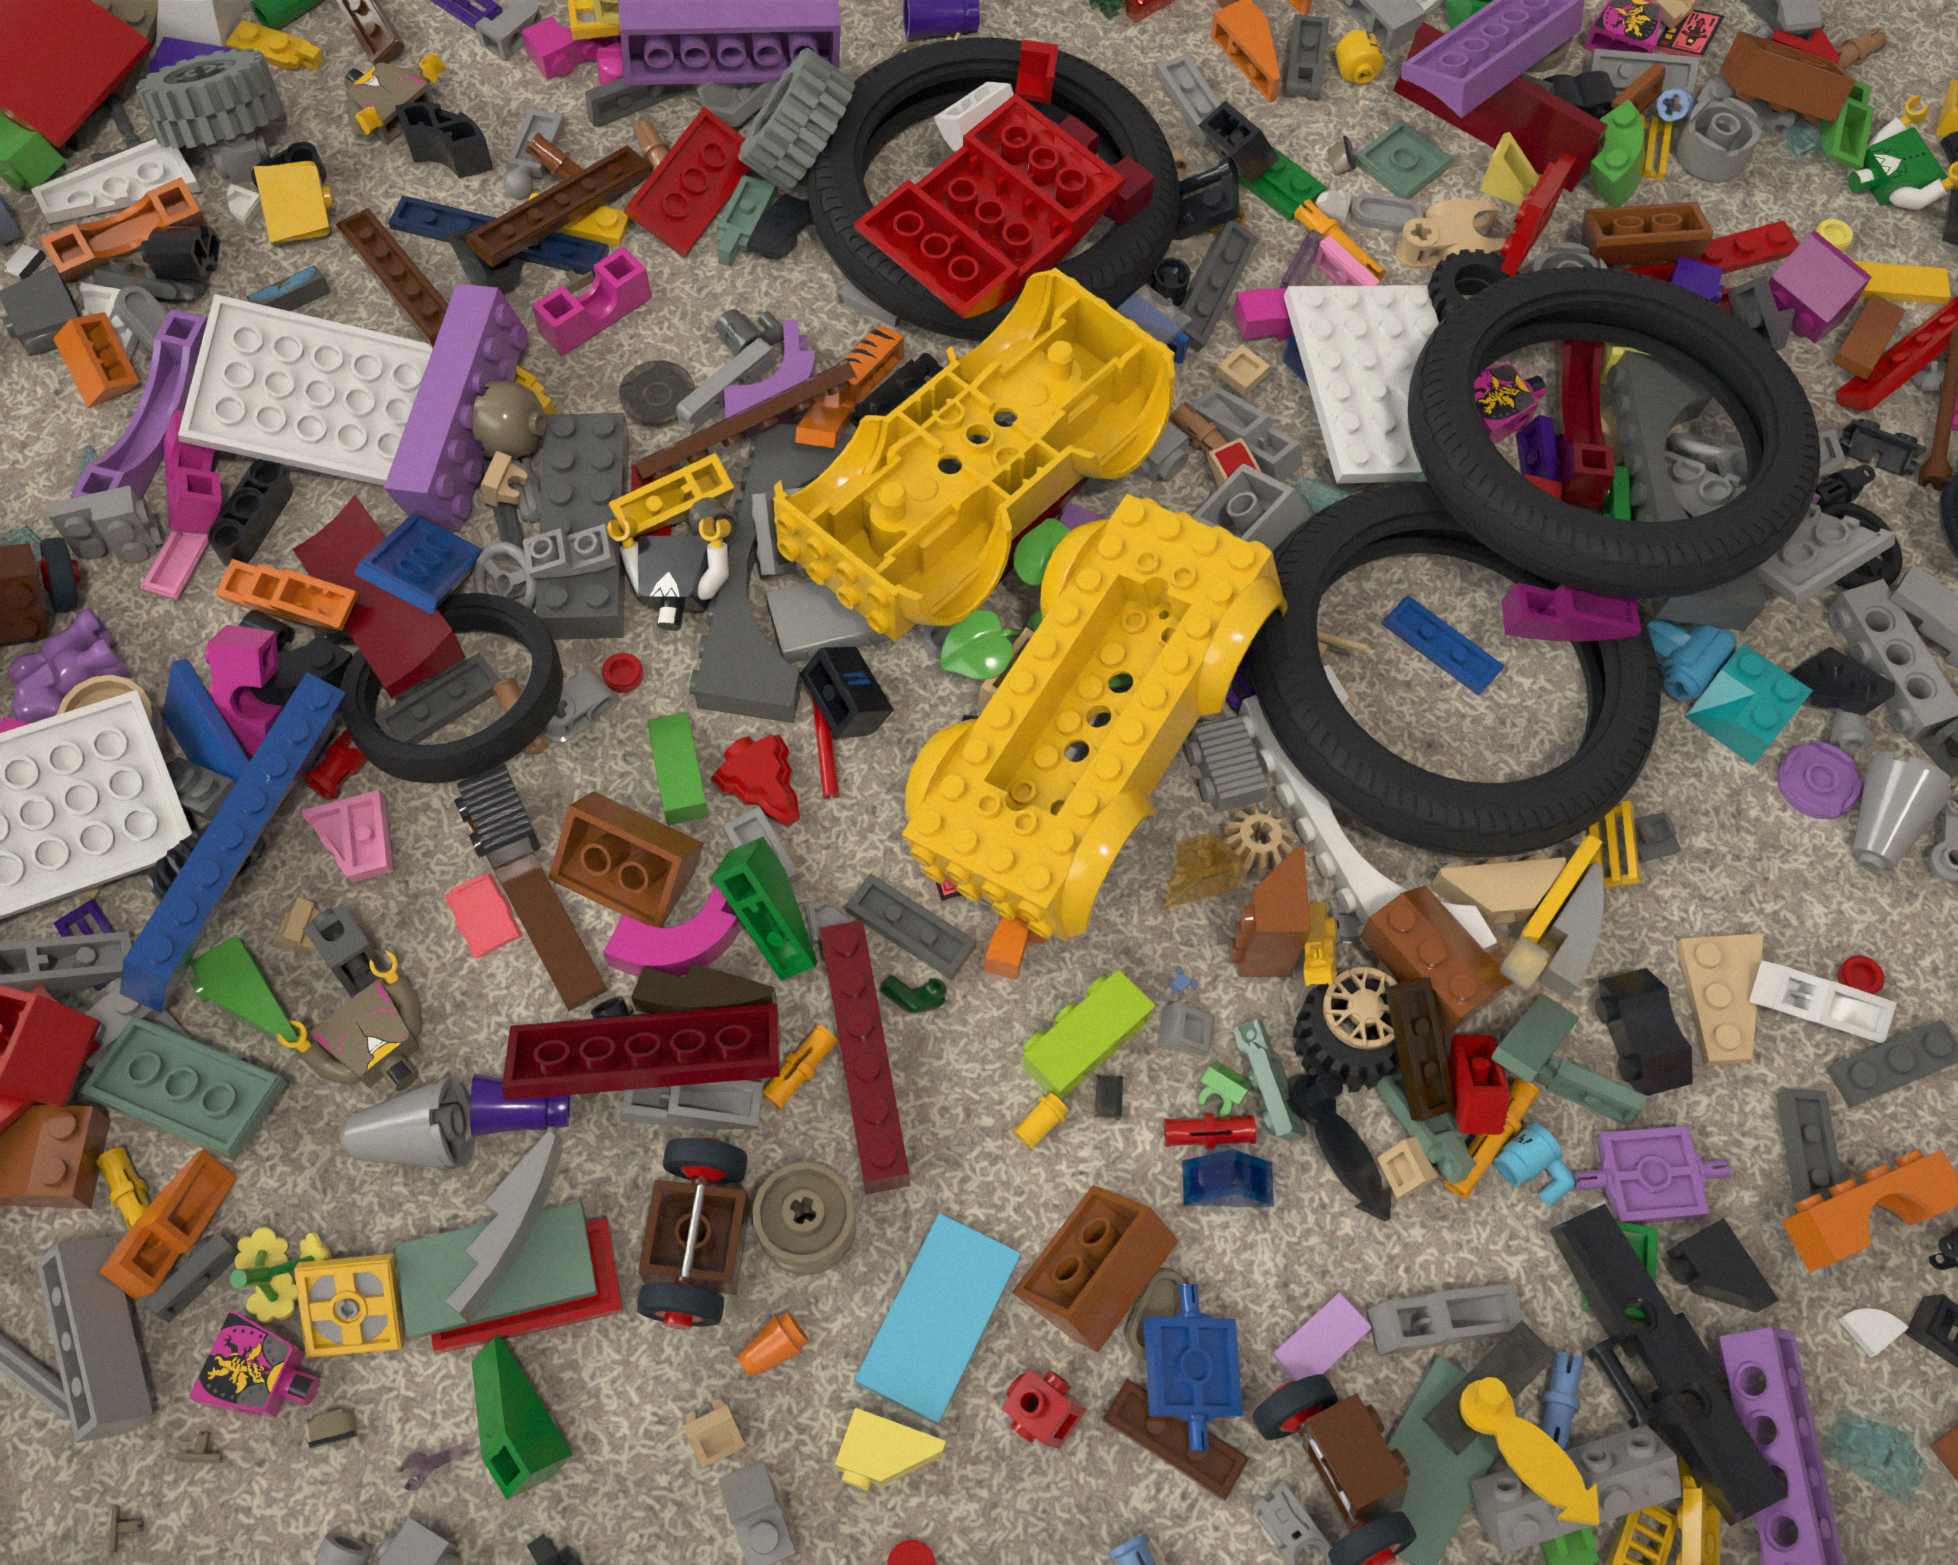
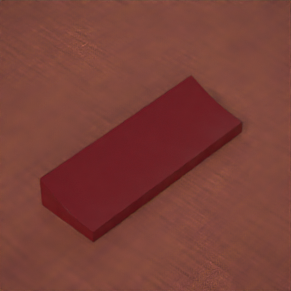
(1535, 118)
(391, 634)
(642, 1051)

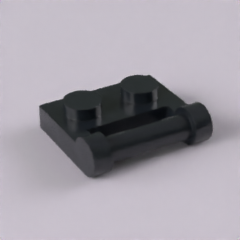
(1210, 206)

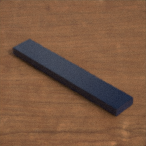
(439, 221)

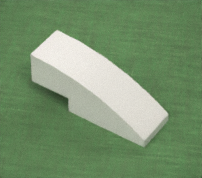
(1822, 1001)

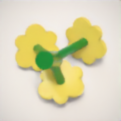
(266, 1266)

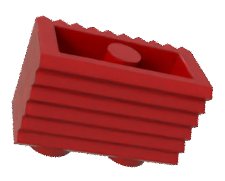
(1478, 1085)

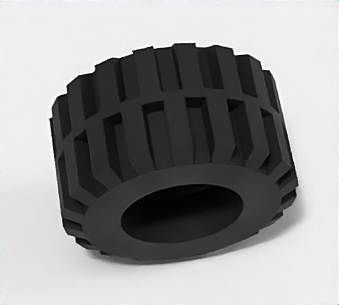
(1463, 276)
(1327, 1054)

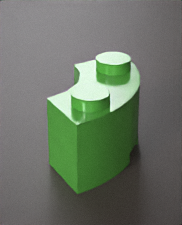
(25, 156)
(1621, 161)

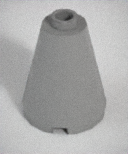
(1897, 808)
(414, 1128)

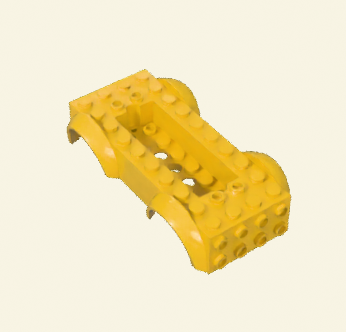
(934, 544)
(1121, 595)

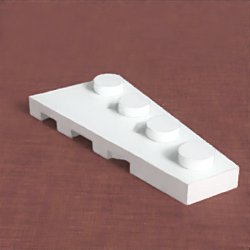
(113, 182)

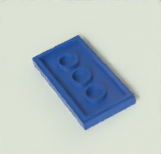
(419, 563)
(199, 724)

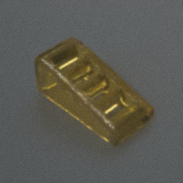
(1528, 960)

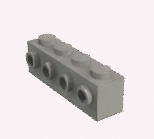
(94, 1341)
(1630, 1474)

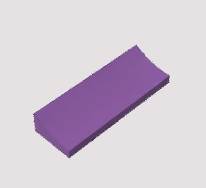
(1492, 49)

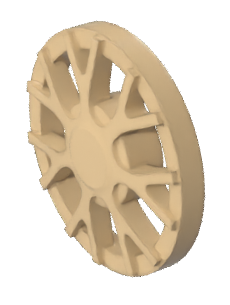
(1363, 1008)

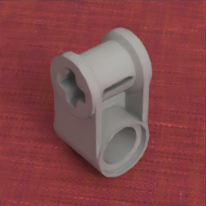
(580, 706)

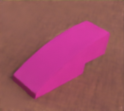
(1262, 314)

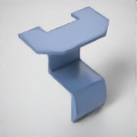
(1181, 982)

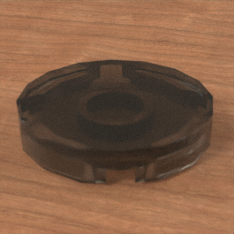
(653, 392)

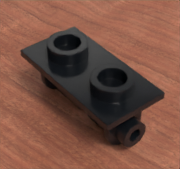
(891, 393)
(1895, 449)

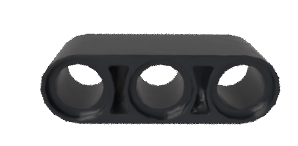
(250, 512)

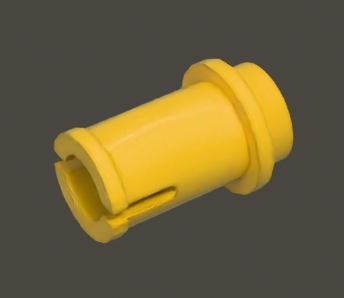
(1041, 1120)

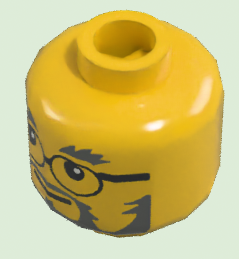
(1358, 56)

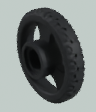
(1875, 568)

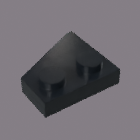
(1843, 683)

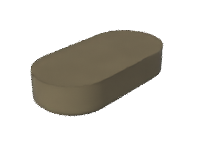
(1158, 1298)

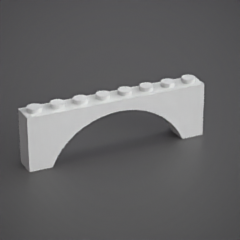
(1358, 883)

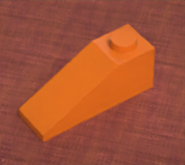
(1246, 38)

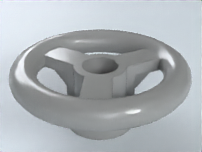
(1700, 448)
(509, 580)

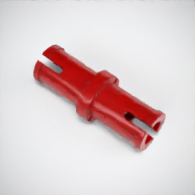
(1184, 1131)

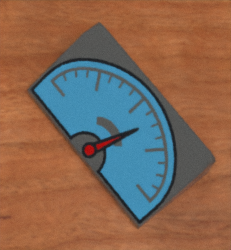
(293, 290)

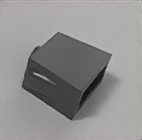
(38, 310)

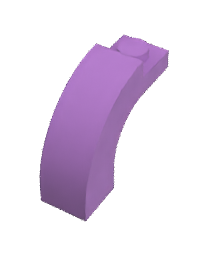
(796, 367)

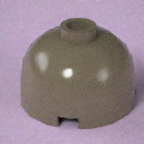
(508, 419)

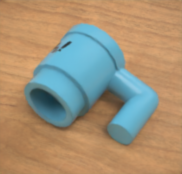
(1529, 1155)

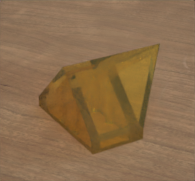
(1202, 870)

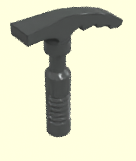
(124, 126)

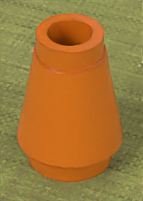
(773, 1345)

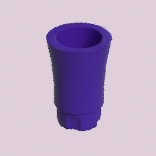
(939, 17)
(493, 1114)

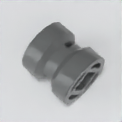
(713, 508)

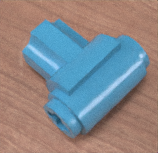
(1690, 657)

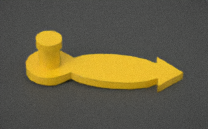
(1529, 1451)

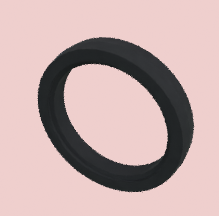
(487, 747)

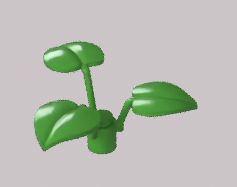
(978, 643)

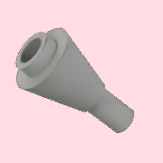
(1850, 732)

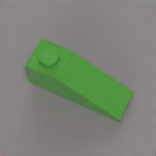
(239, 988)

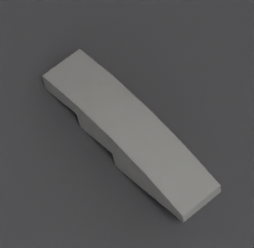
(1934, 606)
(516, 1209)

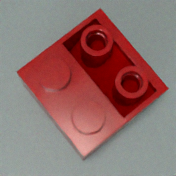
(41, 1046)

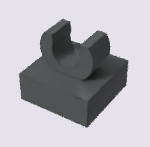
(1655, 837)

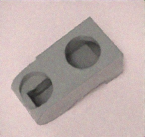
(504, 33)

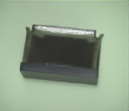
(1109, 1096)

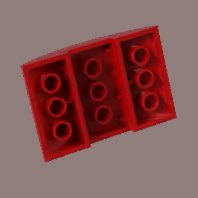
(61, 62)
(994, 210)

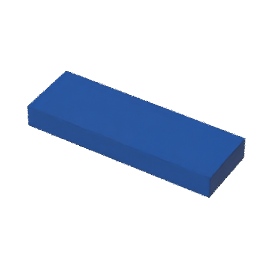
(1443, 645)

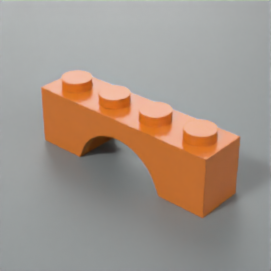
(90, 245)
(1839, 1225)

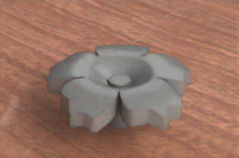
(1930, 377)

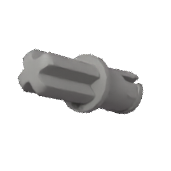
(529, 495)

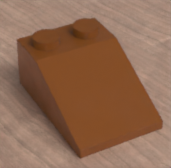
(52, 1157)

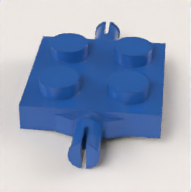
(1192, 1367)

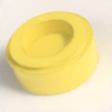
(1836, 232)

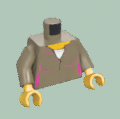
(383, 87)
(366, 1035)

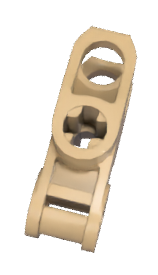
(1447, 230)

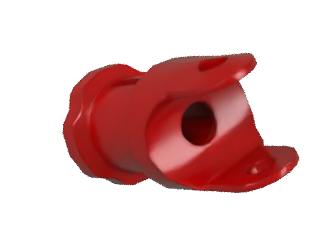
(335, 768)

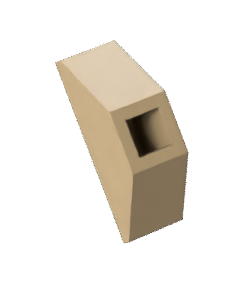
(1499, 888)

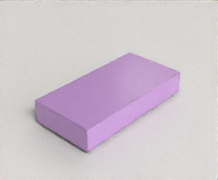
(1322, 1339)

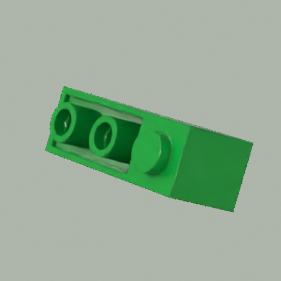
(513, 1426)

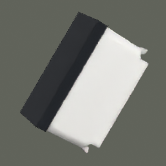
(24, 261)

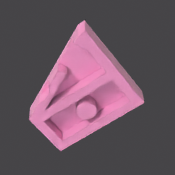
(355, 834)

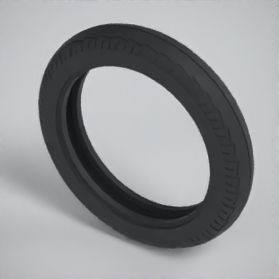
(929, 82)
(1583, 546)
(1386, 789)

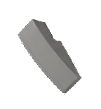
(1272, 449)
(1576, 933)
(696, 1105)
(1444, 1318)

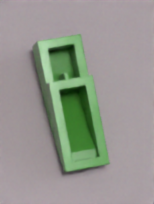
(1849, 134)
(677, 768)

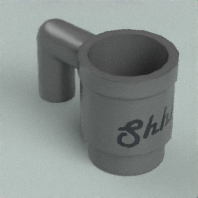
(738, 330)

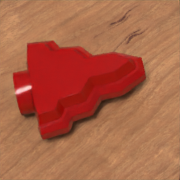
(760, 777)

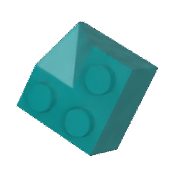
(1748, 703)

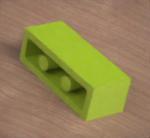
(1086, 1034)

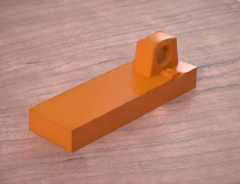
(825, 421)

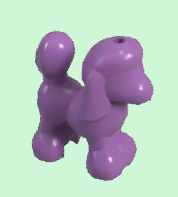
(63, 663)

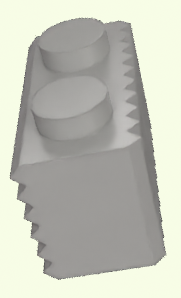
(1227, 764)

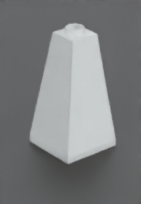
(198, 20)

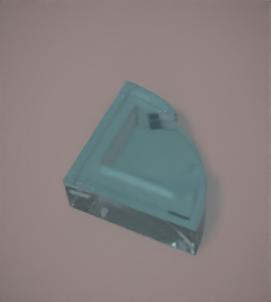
(1802, 140)

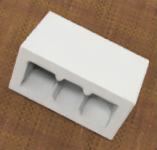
(971, 110)

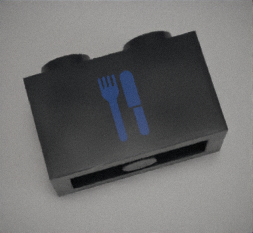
(846, 691)

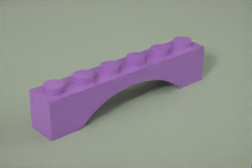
(169, 380)

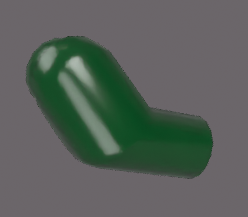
(917, 999)

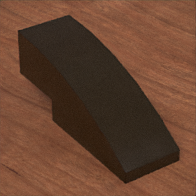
(699, 990)

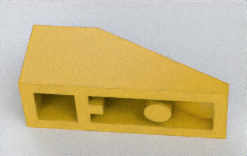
(671, 497)

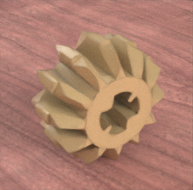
(1263, 826)

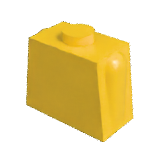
(294, 201)

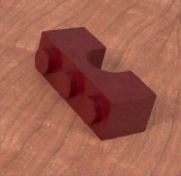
(1139, 181)

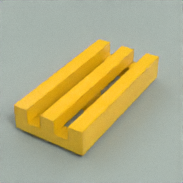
(1666, 130)
(1616, 878)

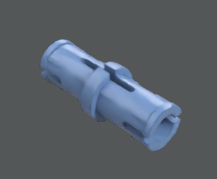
(1561, 1397)

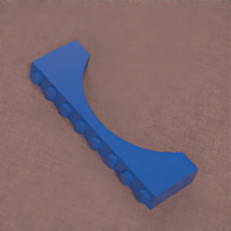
(182, 917)

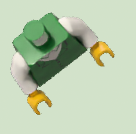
(1901, 166)

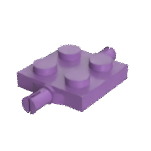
(1652, 1175)

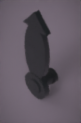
(1343, 1148)

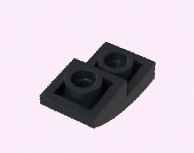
(779, 227)

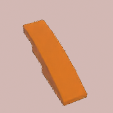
(287, 595)

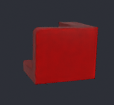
(1036, 71)

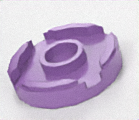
(1807, 782)

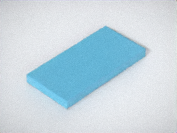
(938, 1318)

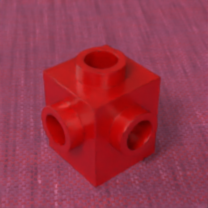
(1042, 1408)

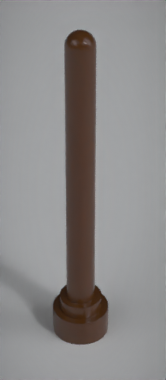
(1937, 468)

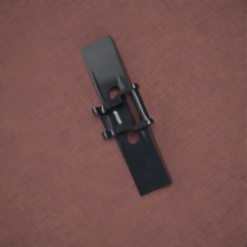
(1716, 1441)

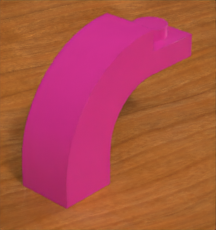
(674, 948)

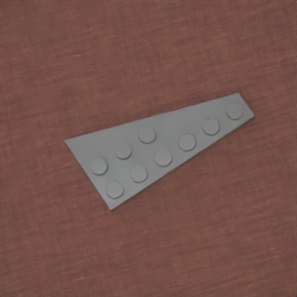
(1815, 554)

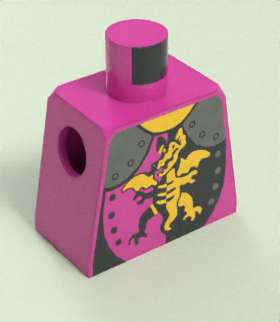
(1626, 26)
(1506, 400)
(252, 1371)

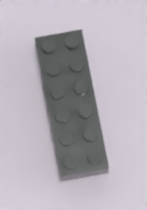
(581, 474)

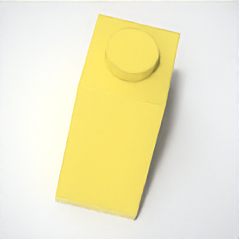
(883, 1450)

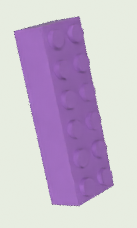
(723, 39)
(437, 452)

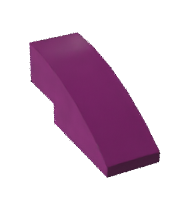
(1568, 614)

